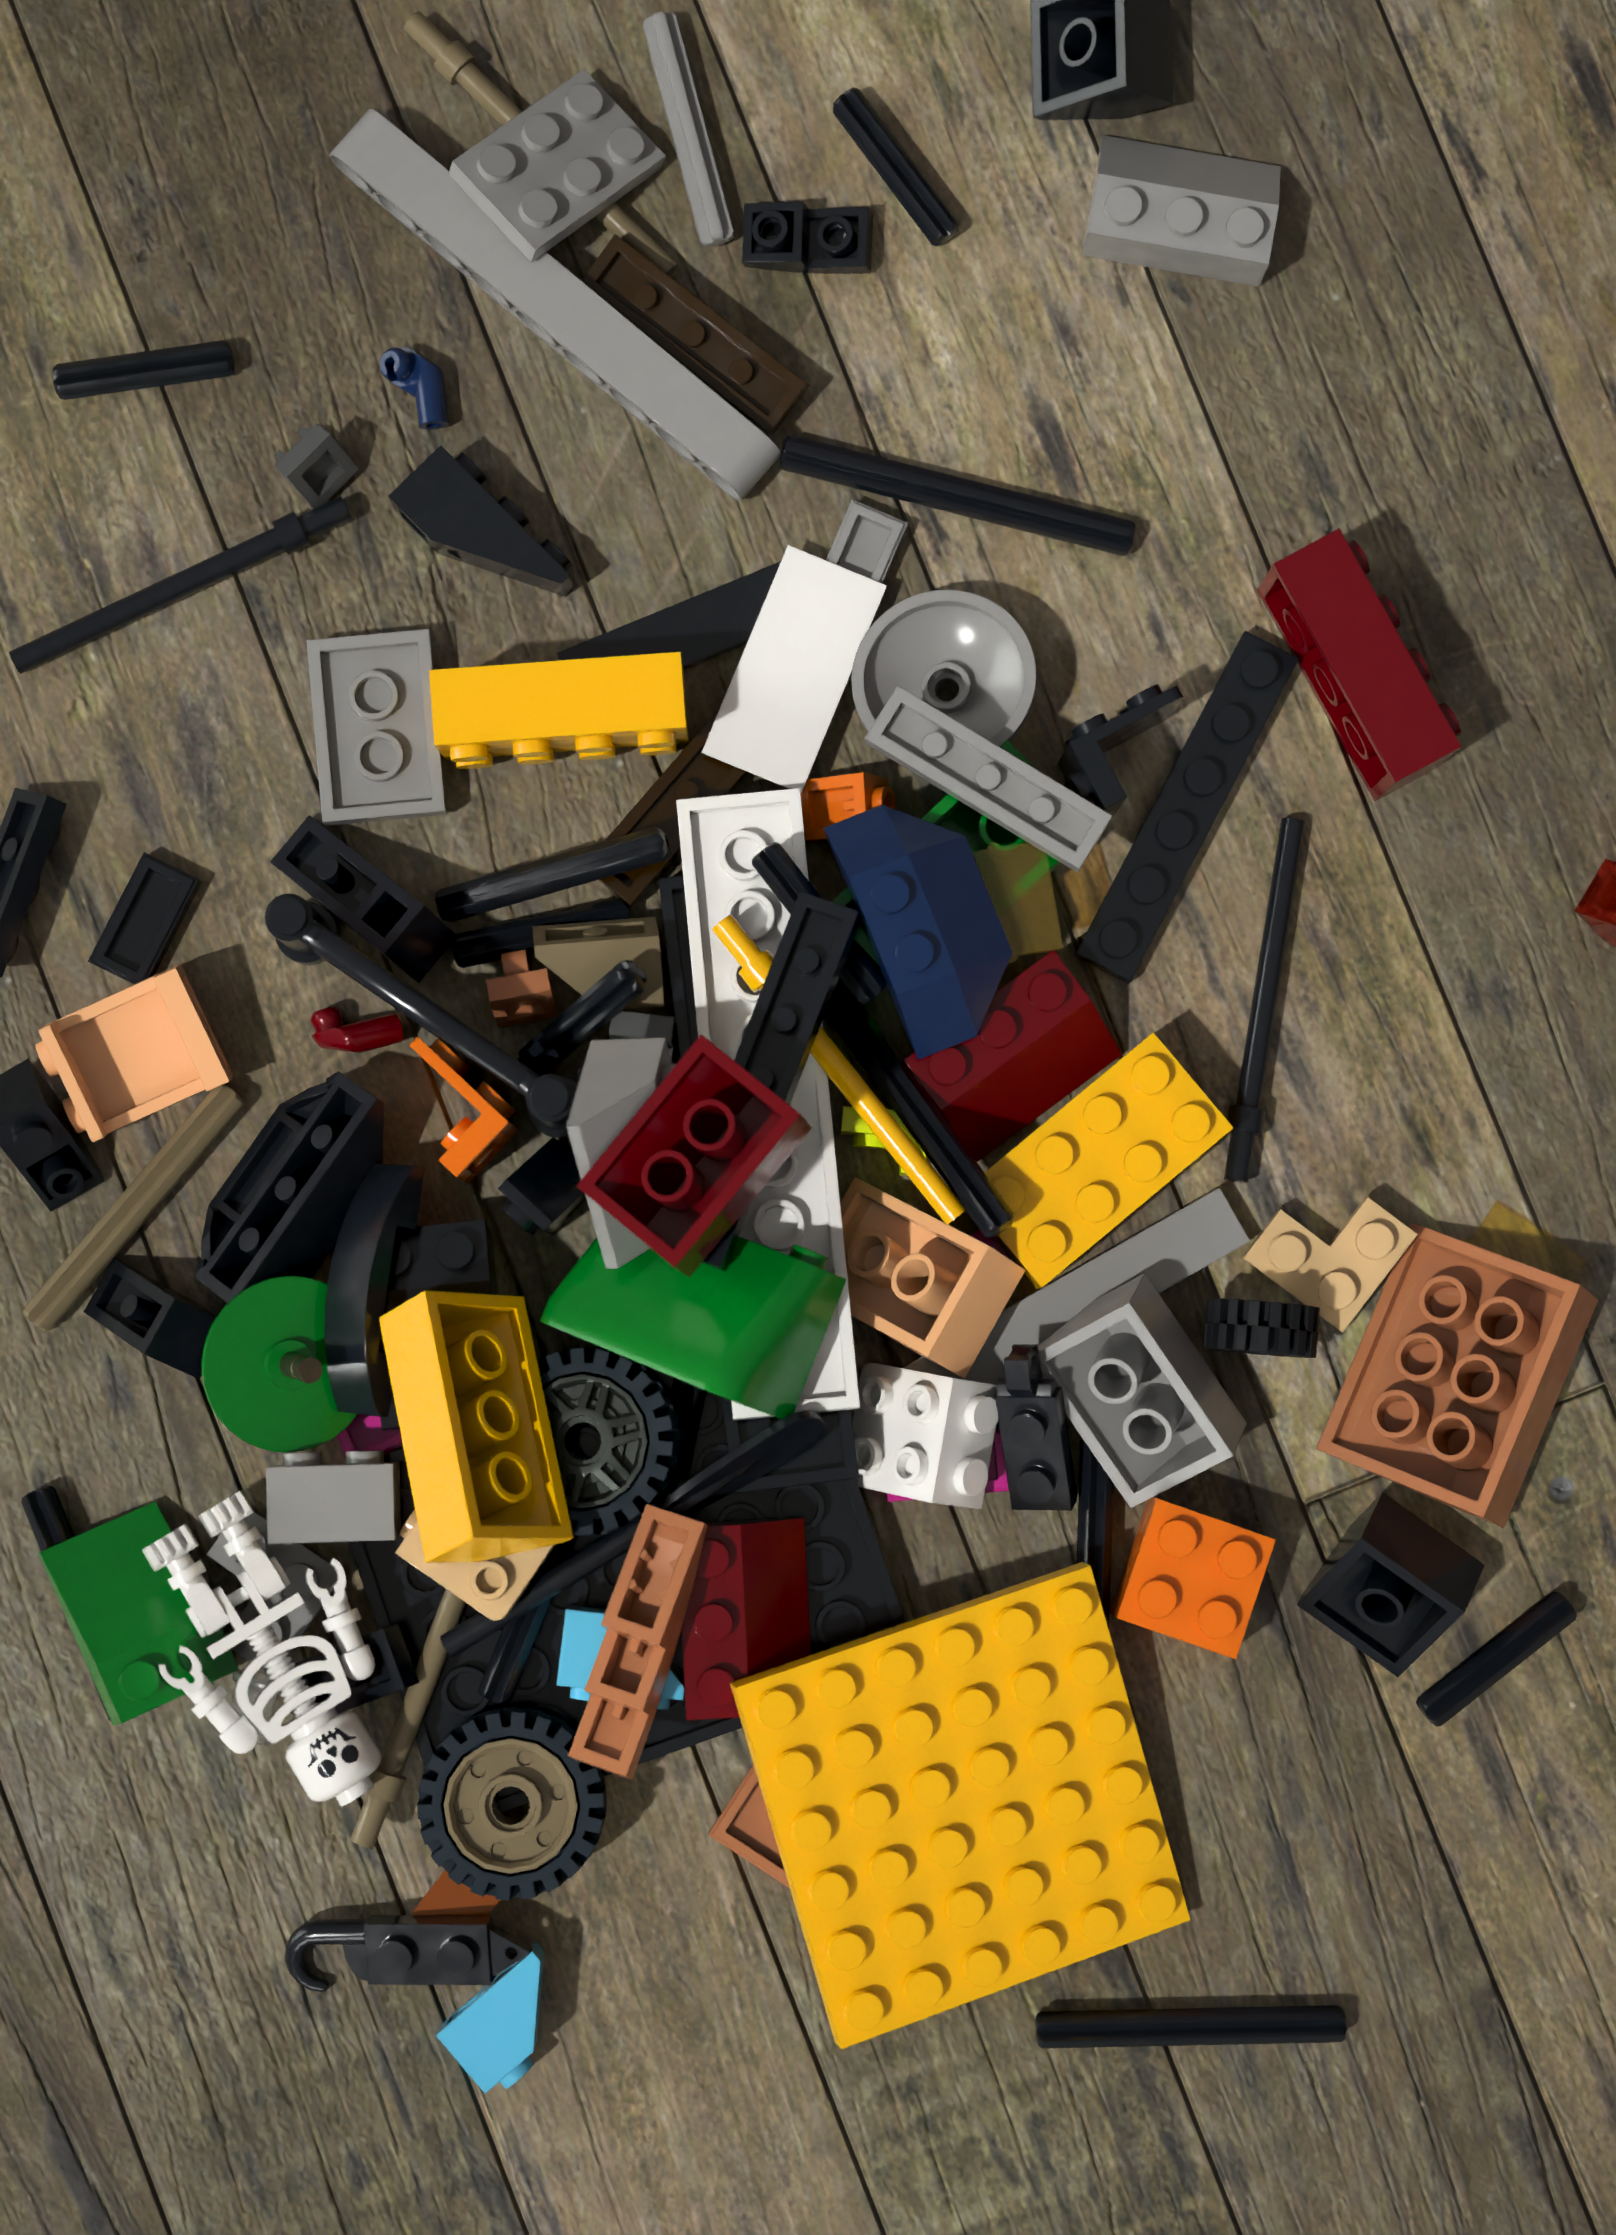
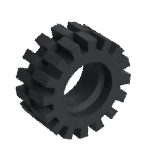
(1261, 1327)

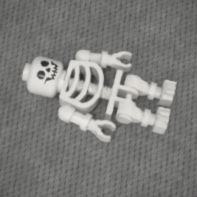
(329, 1749)

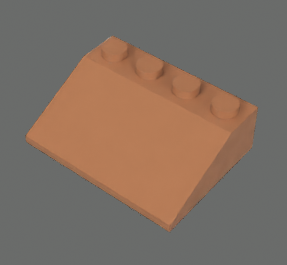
(1458, 1374)

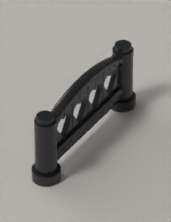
(312, 935)

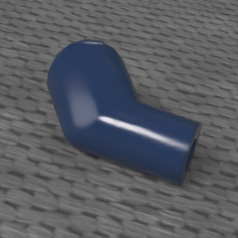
(421, 380)

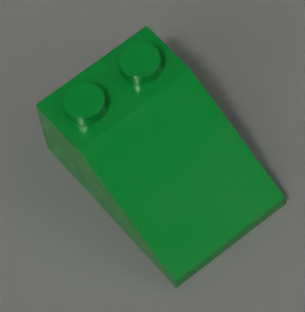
(128, 1614)

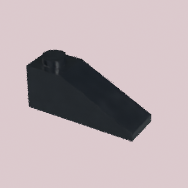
(364, 899)

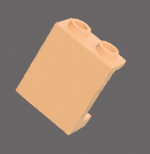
(133, 1053)

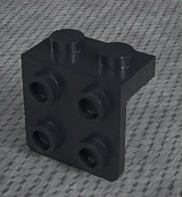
(1084, 758)

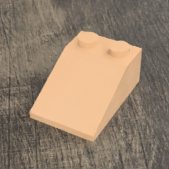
(922, 1278)

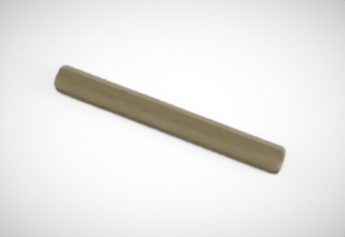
(133, 1207)

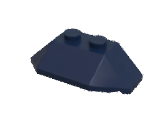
(924, 922)

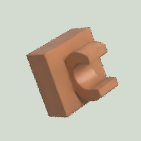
(521, 993)

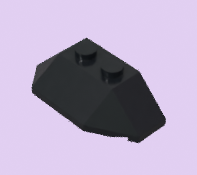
(292, 1188)

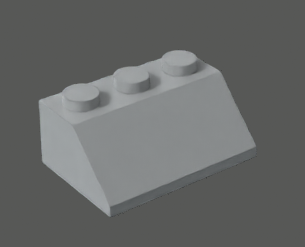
(1182, 211)
(610, 1091)
(1140, 1392)

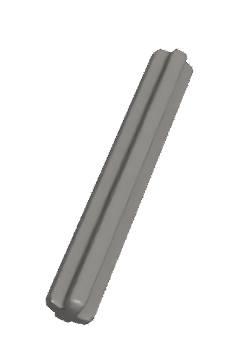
(688, 129)

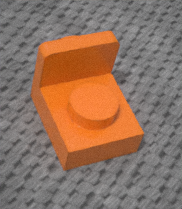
(839, 798)

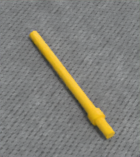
(754, 972)

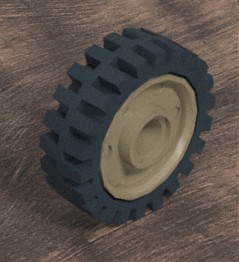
(501, 1852)

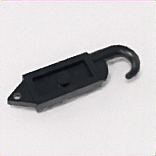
(409, 1949)

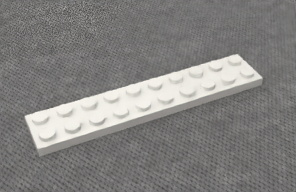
(803, 1196)

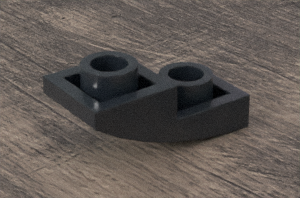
(806, 239)

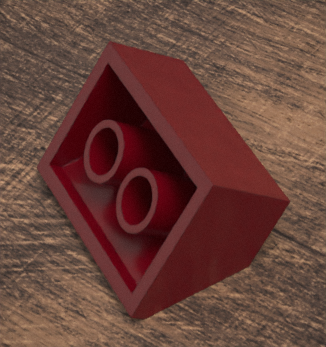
(1028, 1055)
(695, 1156)
(744, 1610)

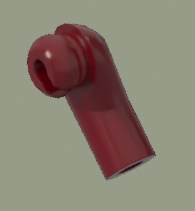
(356, 1036)

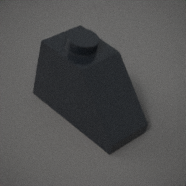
(152, 1317)

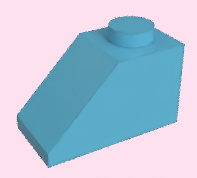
(499, 2025)

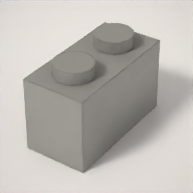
(333, 1500)

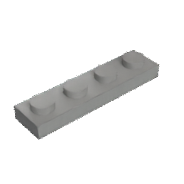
(987, 779)

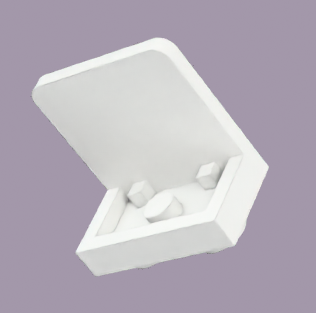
(924, 1435)

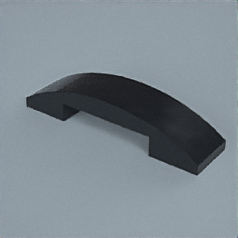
(359, 1287)

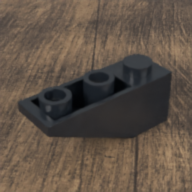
(467, 524)

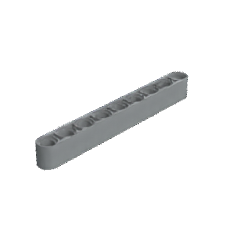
(557, 307)

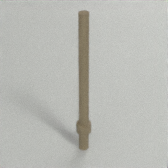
(458, 66)
(388, 1776)

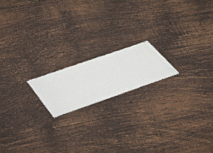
(794, 669)

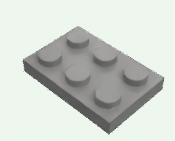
(556, 165)
(375, 727)

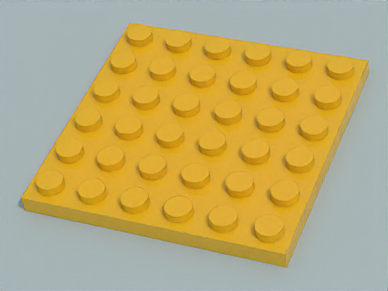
(960, 1803)

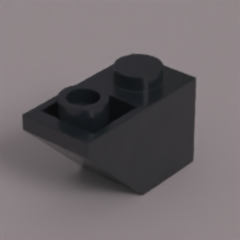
(42, 1139)
(544, 1189)

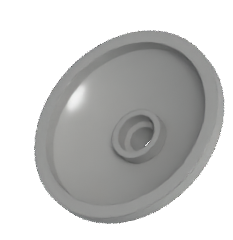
(945, 642)

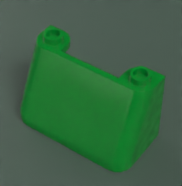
(726, 1331)

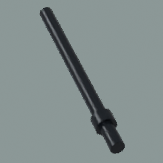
(288, 534)
(1246, 1115)

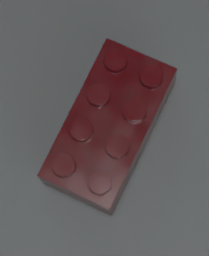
(1359, 664)

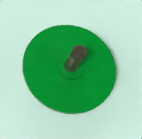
(270, 1366)

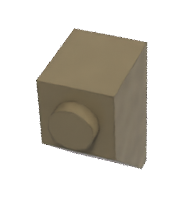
(589, 950)

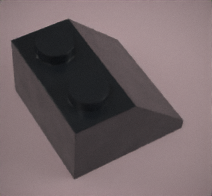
(1100, 58)
(1392, 1585)

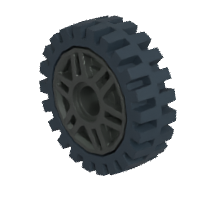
(636, 1433)

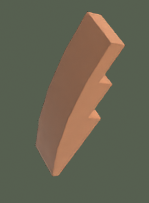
(639, 1641)

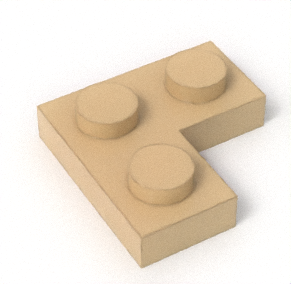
(1334, 1275)

